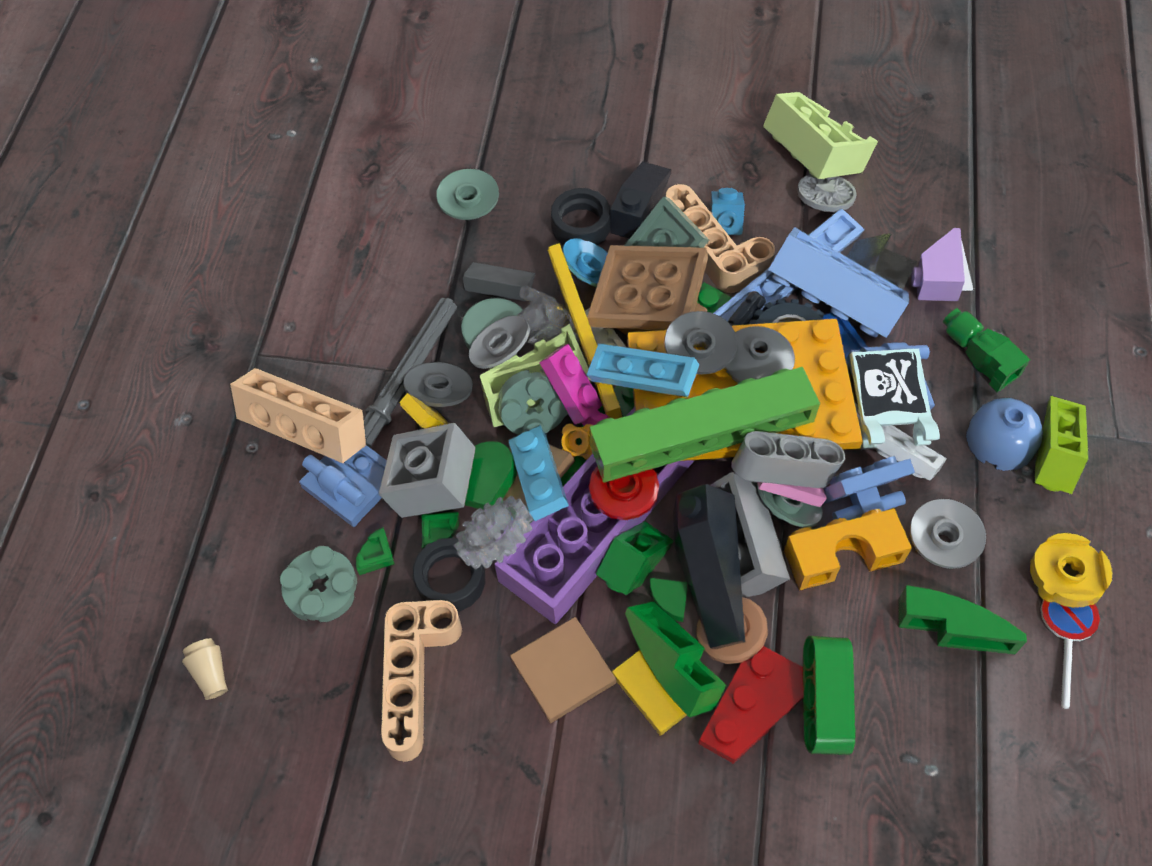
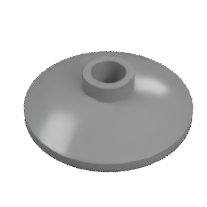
(499, 342)
(954, 521)

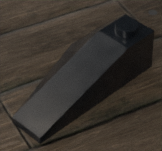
(710, 561)

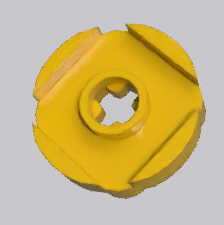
(1058, 586)

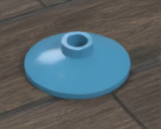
(584, 260)

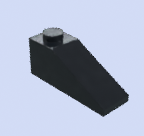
(638, 198)

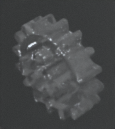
(493, 532)

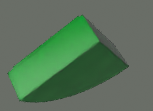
(438, 526)
(374, 553)
(670, 596)

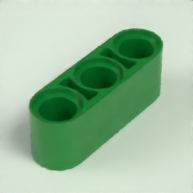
(828, 695)

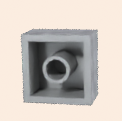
(427, 470)

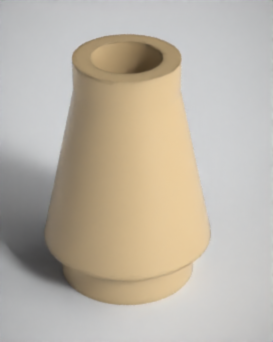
(206, 667)

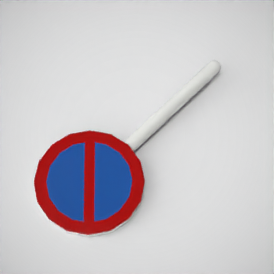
(1071, 625)

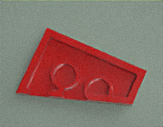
(754, 702)

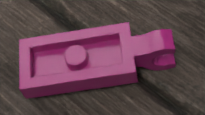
(573, 386)

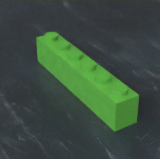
(702, 423)

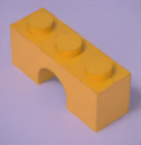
(874, 536)

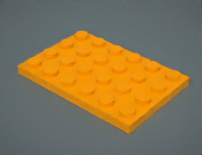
(816, 349)

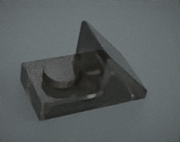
(875, 256)

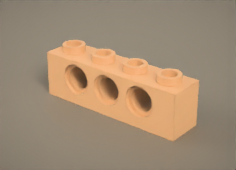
(299, 415)

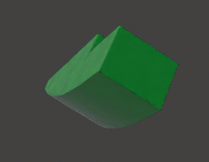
(957, 621)
(675, 659)

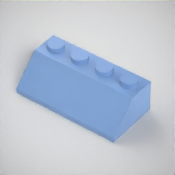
(839, 283)

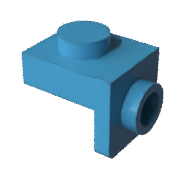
(728, 209)

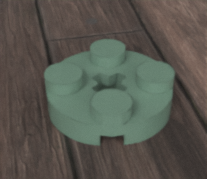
(514, 406)
(307, 568)

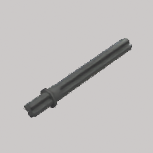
(384, 405)

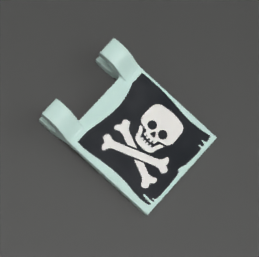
(892, 392)

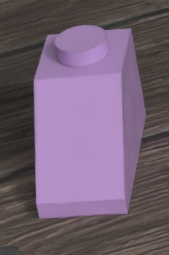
(941, 270)

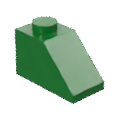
(633, 557)

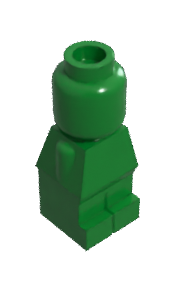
(987, 349)

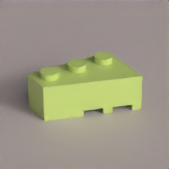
(815, 138)
(497, 376)

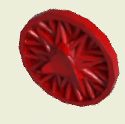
(626, 496)

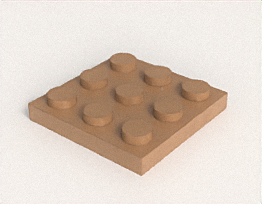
(647, 286)

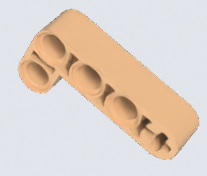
(728, 264)
(411, 678)

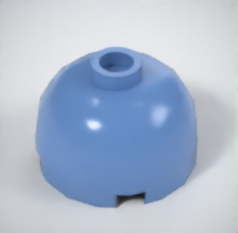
(1005, 433)

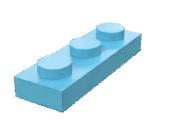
(643, 370)
(538, 473)

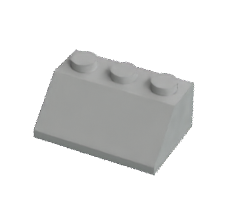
(759, 549)

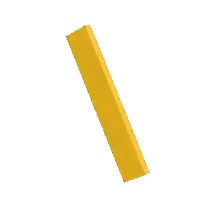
(582, 326)

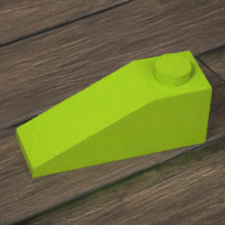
(1063, 446)

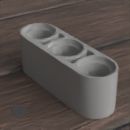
(787, 459)

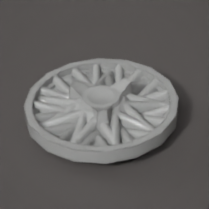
(826, 194)

